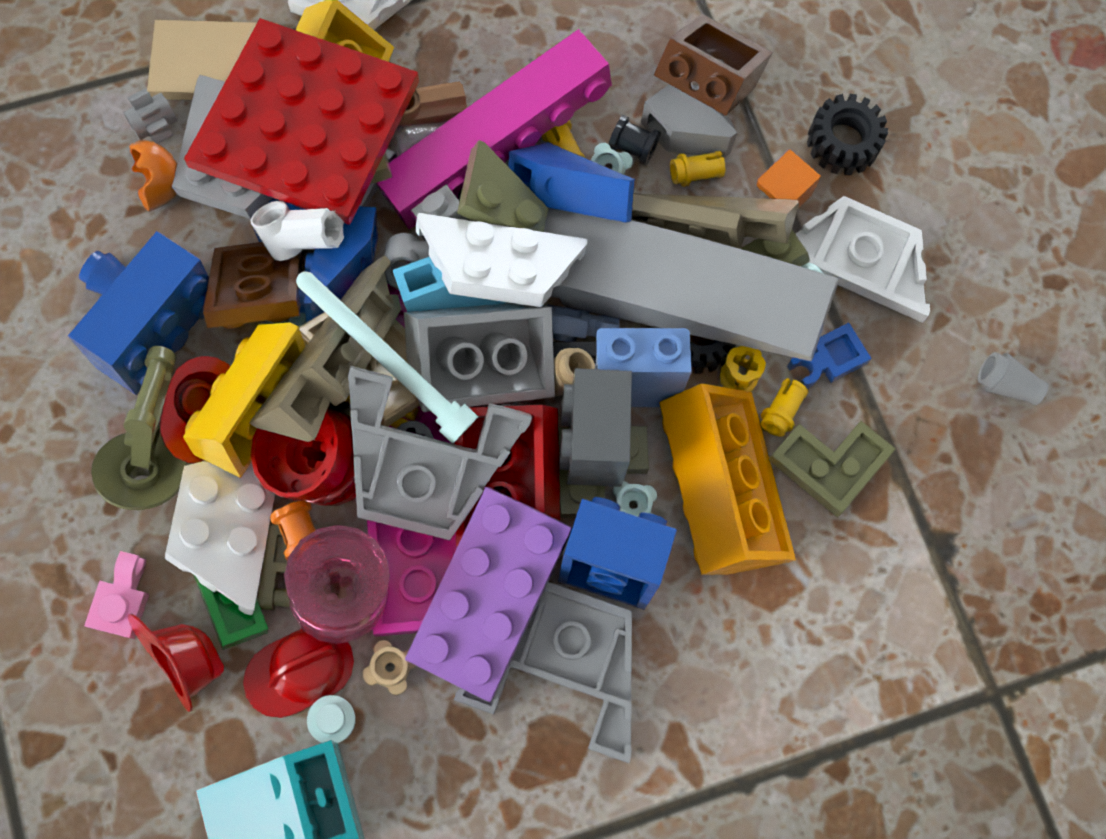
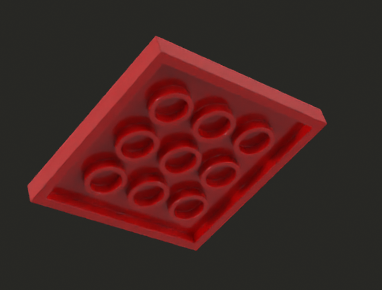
(303, 120)

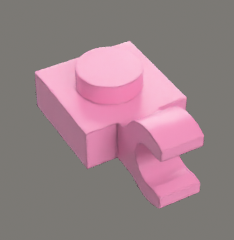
(117, 600)

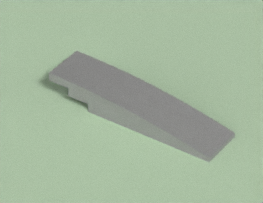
(693, 284)

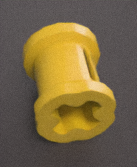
(754, 368)

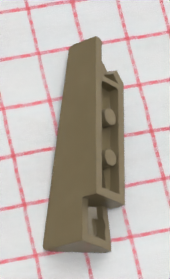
(718, 218)
(323, 366)

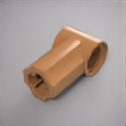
(435, 104)

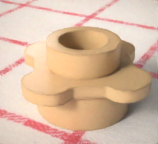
(377, 673)

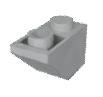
(687, 123)

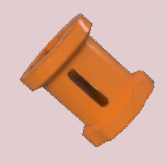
(293, 523)

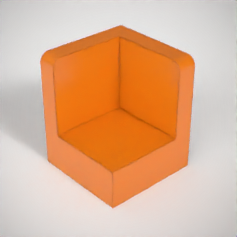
(789, 179)

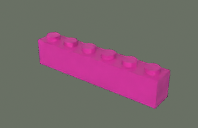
(505, 119)

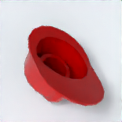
(185, 395)
(183, 655)
(296, 673)

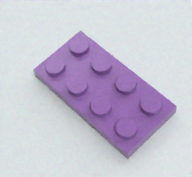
(488, 593)

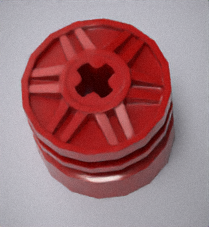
(310, 470)

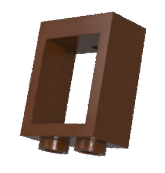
(696, 56)

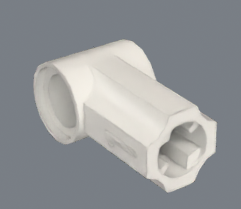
(290, 231)

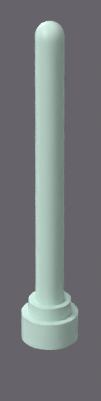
(451, 416)

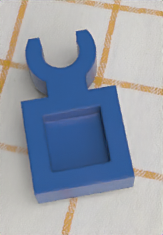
(835, 355)

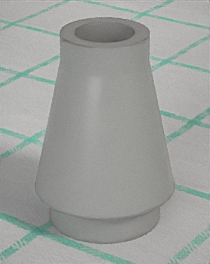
(1011, 379)

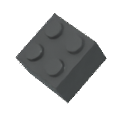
(599, 427)

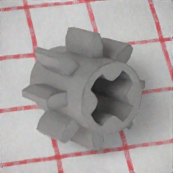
(150, 116)

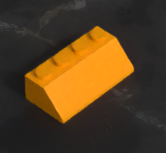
(726, 480)

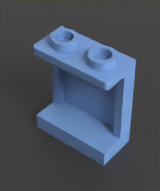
(654, 355)

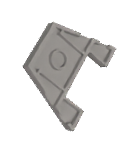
(201, 186)
(416, 478)
(583, 648)

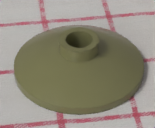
(116, 481)

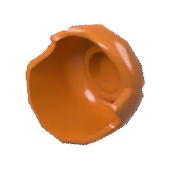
(159, 170)

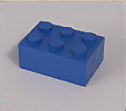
(145, 307)
(616, 552)

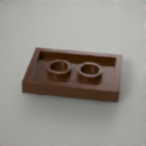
(251, 286)

